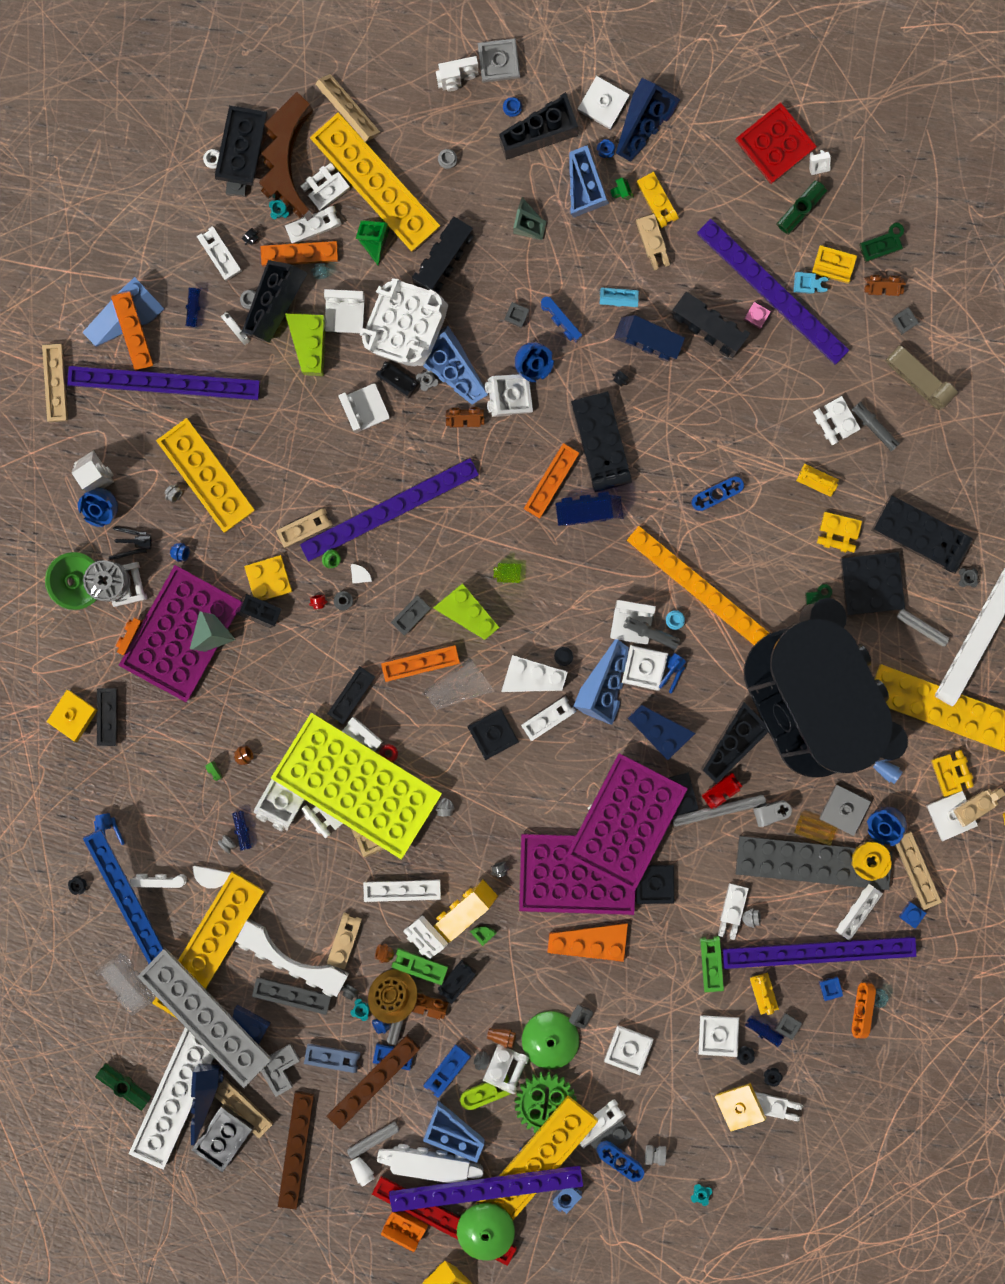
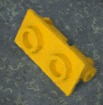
(817, 480)
(764, 994)

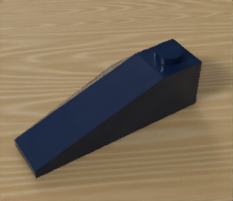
(646, 112)
(204, 1086)

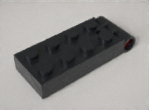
(601, 441)
(922, 534)

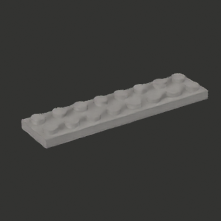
(204, 1018)

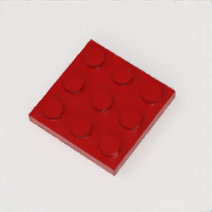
(775, 143)

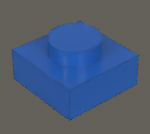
(912, 915)
(830, 988)

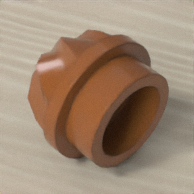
(243, 755)
(384, 953)

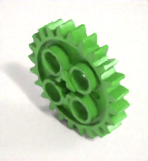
(527, 1101)

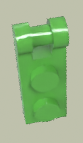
(711, 965)
(420, 966)

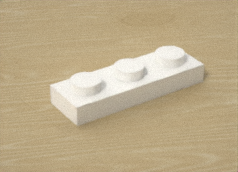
(859, 912)

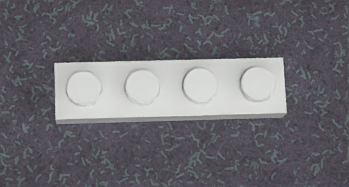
(402, 890)

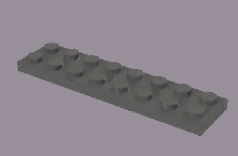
(802, 862)

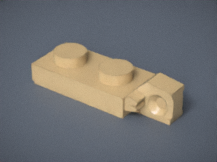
(978, 806)

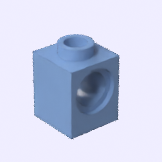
(566, 1206)

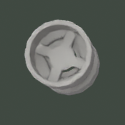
(655, 1155)

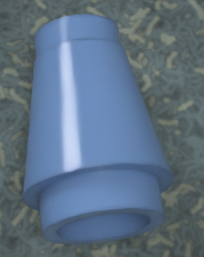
(888, 771)

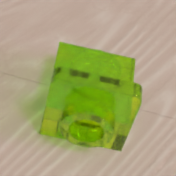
(507, 573)

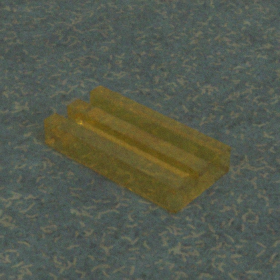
(830, 835)

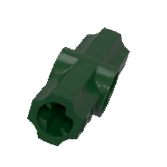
(794, 215)
(113, 1078)

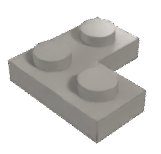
(274, 1070)

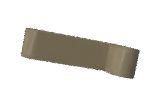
(921, 379)

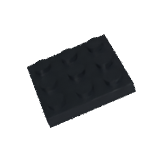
(872, 583)

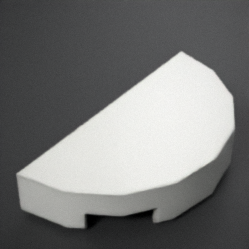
(235, 328)
(210, 877)

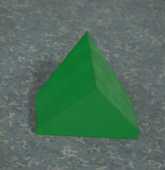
(373, 238)

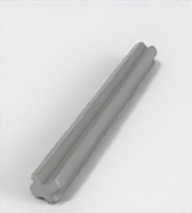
(723, 809)

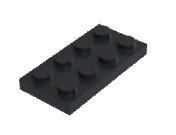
(241, 145)

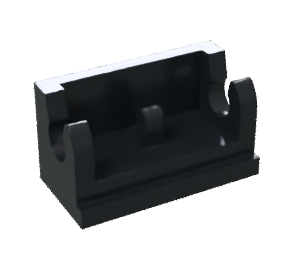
(397, 379)
(258, 611)
(457, 981)

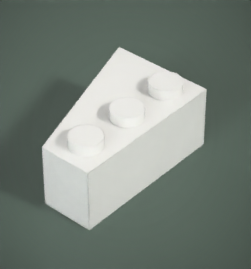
(91, 472)
(532, 676)

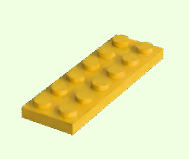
(205, 475)

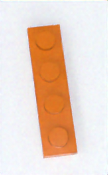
(300, 253)
(132, 330)
(551, 481)
(420, 663)

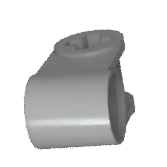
(768, 813)

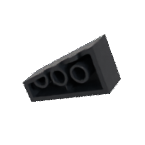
(540, 129)
(444, 255)
(736, 741)

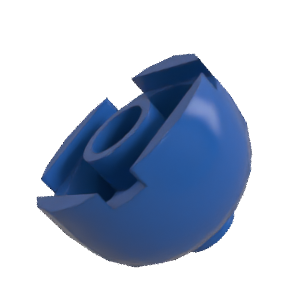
(533, 361)
(98, 507)
(887, 825)

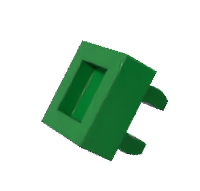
(623, 189)

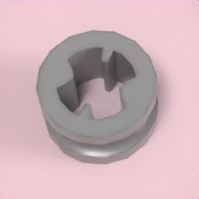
(226, 844)

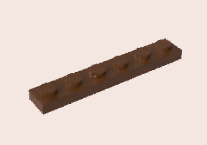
(373, 1082)
(295, 1150)

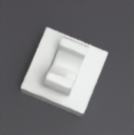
(819, 163)

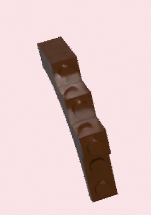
(283, 130)

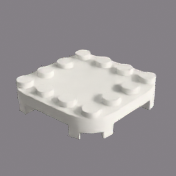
(404, 323)

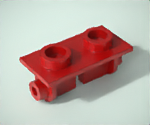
(715, 796)

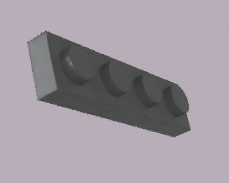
(291, 995)

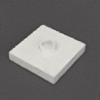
(603, 102)
(644, 668)
(945, 818)
(718, 1036)
(628, 1050)

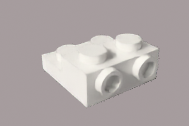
(452, 72)
(508, 395)
(278, 806)

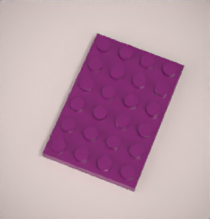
(163, 641)
(626, 822)
(564, 886)

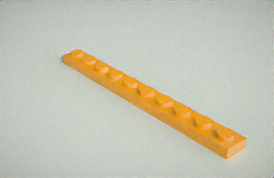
(696, 586)

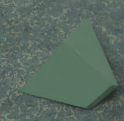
(528, 222)
(209, 633)

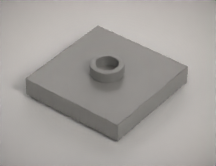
(498, 60)
(844, 810)

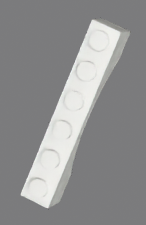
(256, 938)

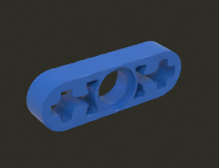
(732, 492)
(618, 1153)

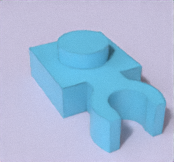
(807, 283)

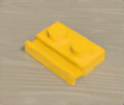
(834, 264)

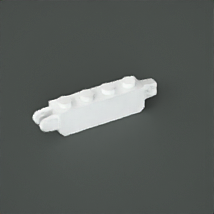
(428, 1164)

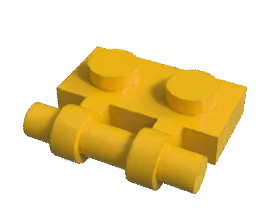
(840, 526)
(947, 776)

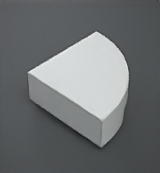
(360, 574)

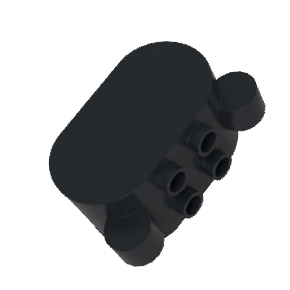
(822, 696)

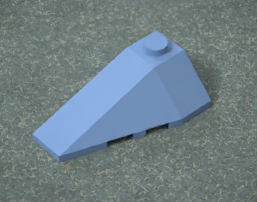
(106, 324)
(454, 367)
(601, 689)

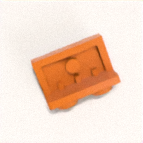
(132, 627)
(404, 1230)

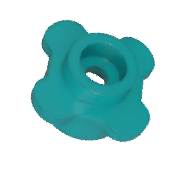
(275, 213)
(356, 1011)
(698, 1189)

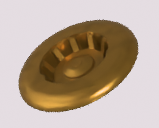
(390, 995)

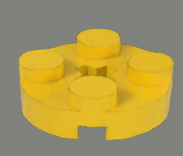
(860, 862)

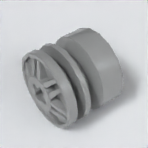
(117, 581)

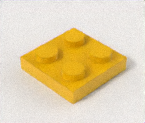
(268, 578)

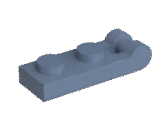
(331, 1058)

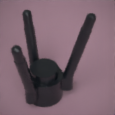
(142, 541)

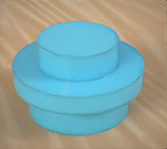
(675, 620)

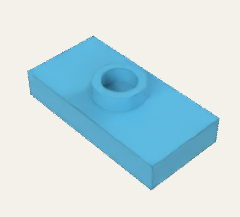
(619, 297)

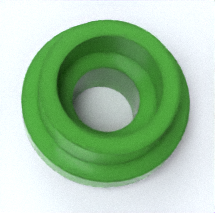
(331, 559)

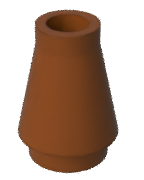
(502, 1037)

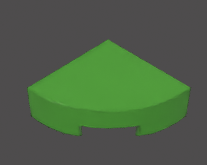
(212, 768)
(483, 934)

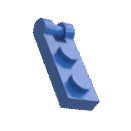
(560, 318)
(447, 1070)

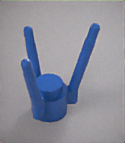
(675, 664)
(104, 821)

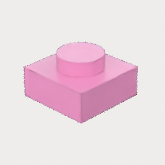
(757, 315)

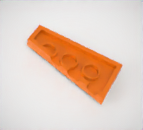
(598, 942)

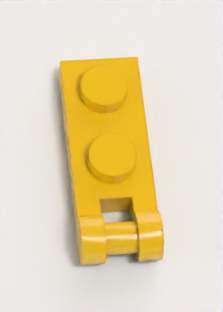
(657, 199)

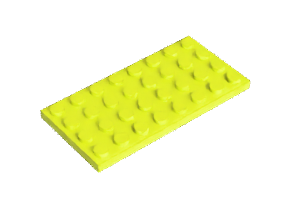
(356, 785)

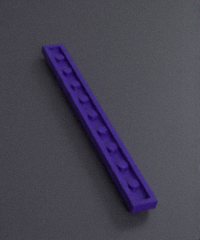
(772, 291)
(163, 383)
(389, 509)
(819, 952)
(486, 1188)

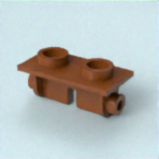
(877, 283)
(457, 416)
(436, 1007)

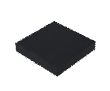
(493, 734)
(656, 885)

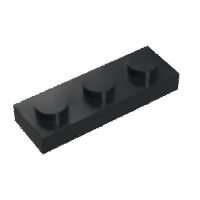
(351, 695)
(107, 716)

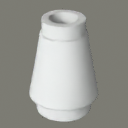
(362, 1171)

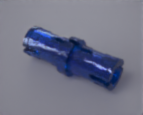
(192, 307)
(241, 830)
(764, 1031)

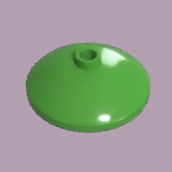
(67, 566)
(545, 1027)
(489, 1220)

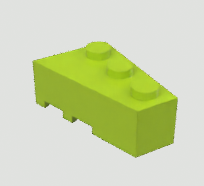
(309, 341)
(467, 612)

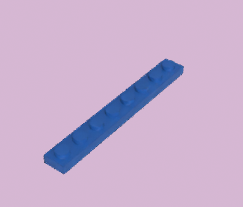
(123, 894)

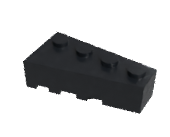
(272, 299)
(709, 325)

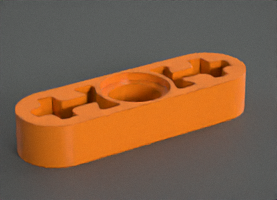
(865, 997)

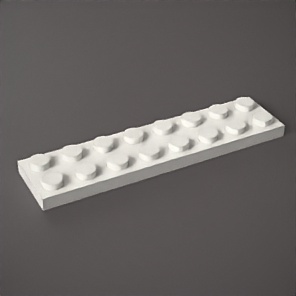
(170, 1104)

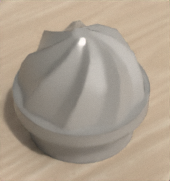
(445, 807)
(752, 918)

